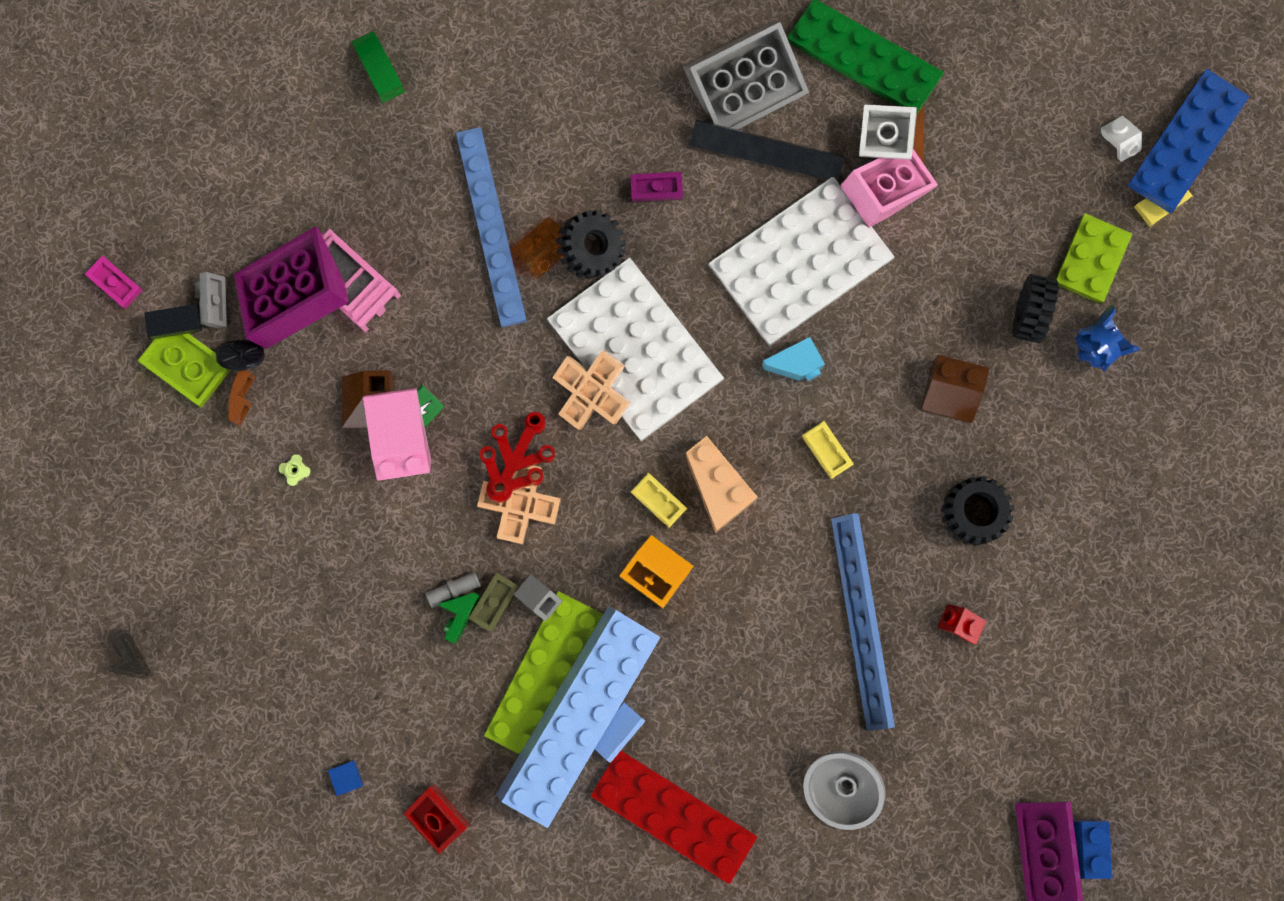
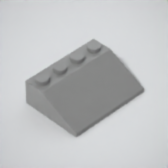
(747, 77)

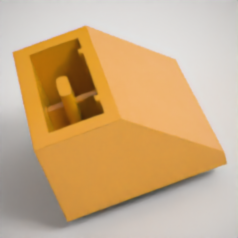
(656, 571)

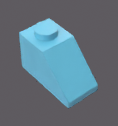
(796, 361)

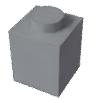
(538, 597)

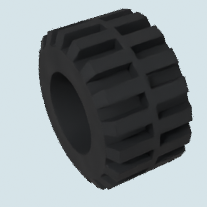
(998, 504)

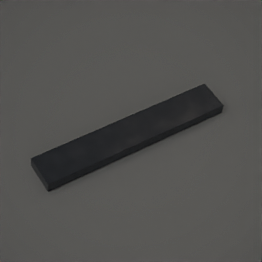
(766, 150)

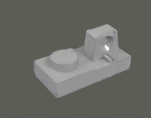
(212, 299)

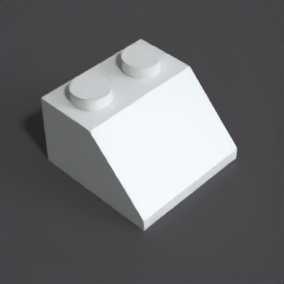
(888, 132)

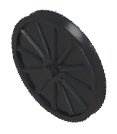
(240, 355)

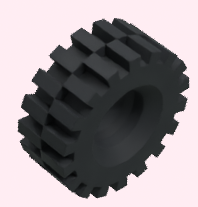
(574, 249)
(1035, 308)

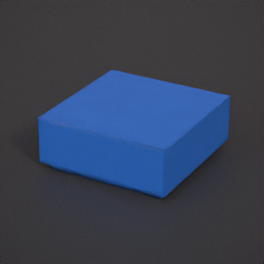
(345, 778)

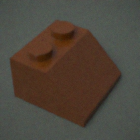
(954, 388)

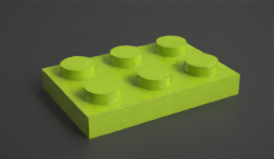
(1093, 258)
(185, 366)

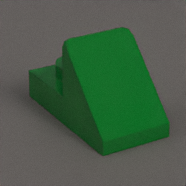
(463, 608)

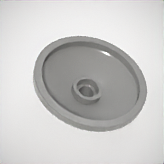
(843, 804)

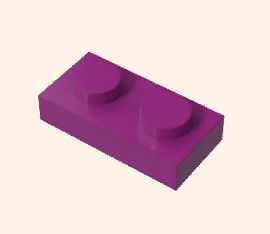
(656, 186)

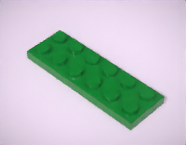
(864, 56)

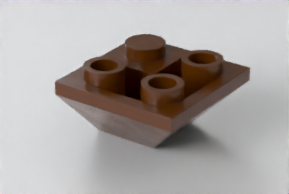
(355, 387)

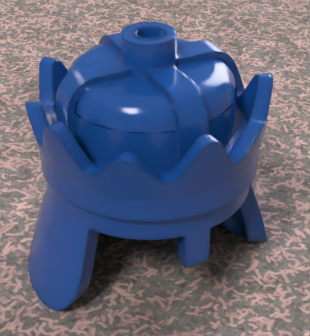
(1103, 342)

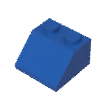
(1093, 848)

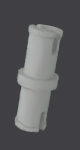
(453, 589)

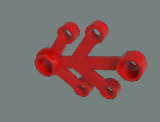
(515, 460)

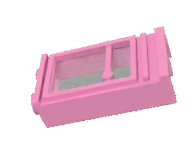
(364, 285)

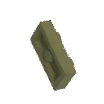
(494, 602)

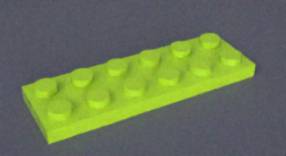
(542, 672)

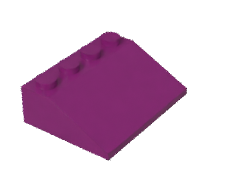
(289, 289)

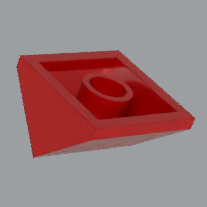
(436, 819)

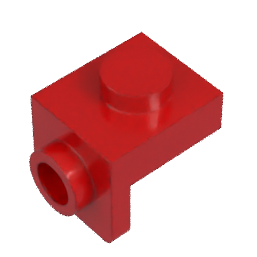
(962, 623)

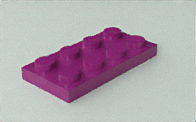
(1048, 851)

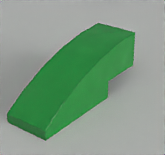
(378, 66)

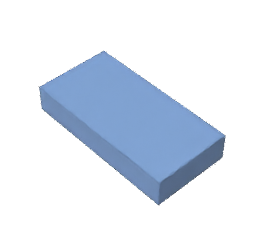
(619, 732)

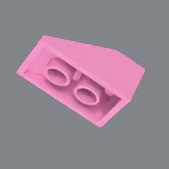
(887, 187)
(397, 434)

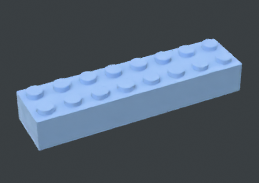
(577, 717)

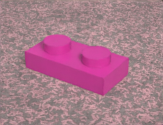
(113, 282)

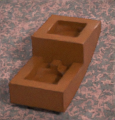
(237, 404)

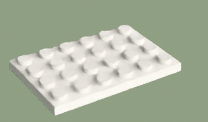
(800, 261)
(634, 325)

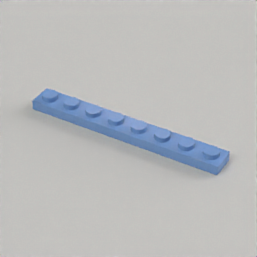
(491, 227)
(862, 622)

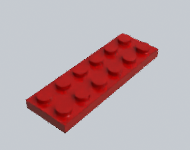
(674, 816)

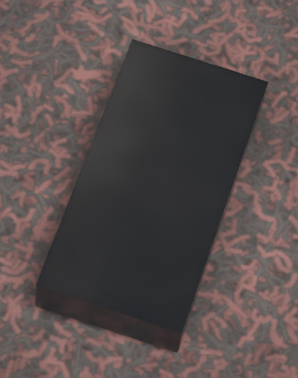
(173, 321)

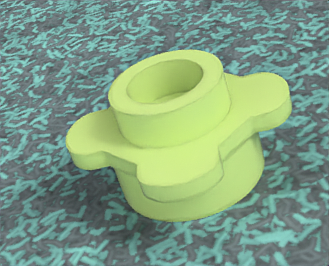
(295, 462)

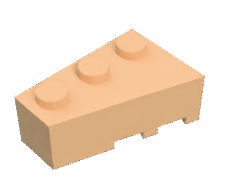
(719, 484)

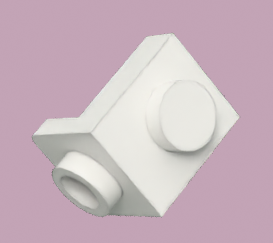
(1124, 137)

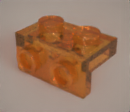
(539, 248)

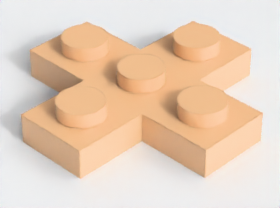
(591, 390)
(521, 507)

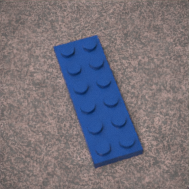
(1188, 141)

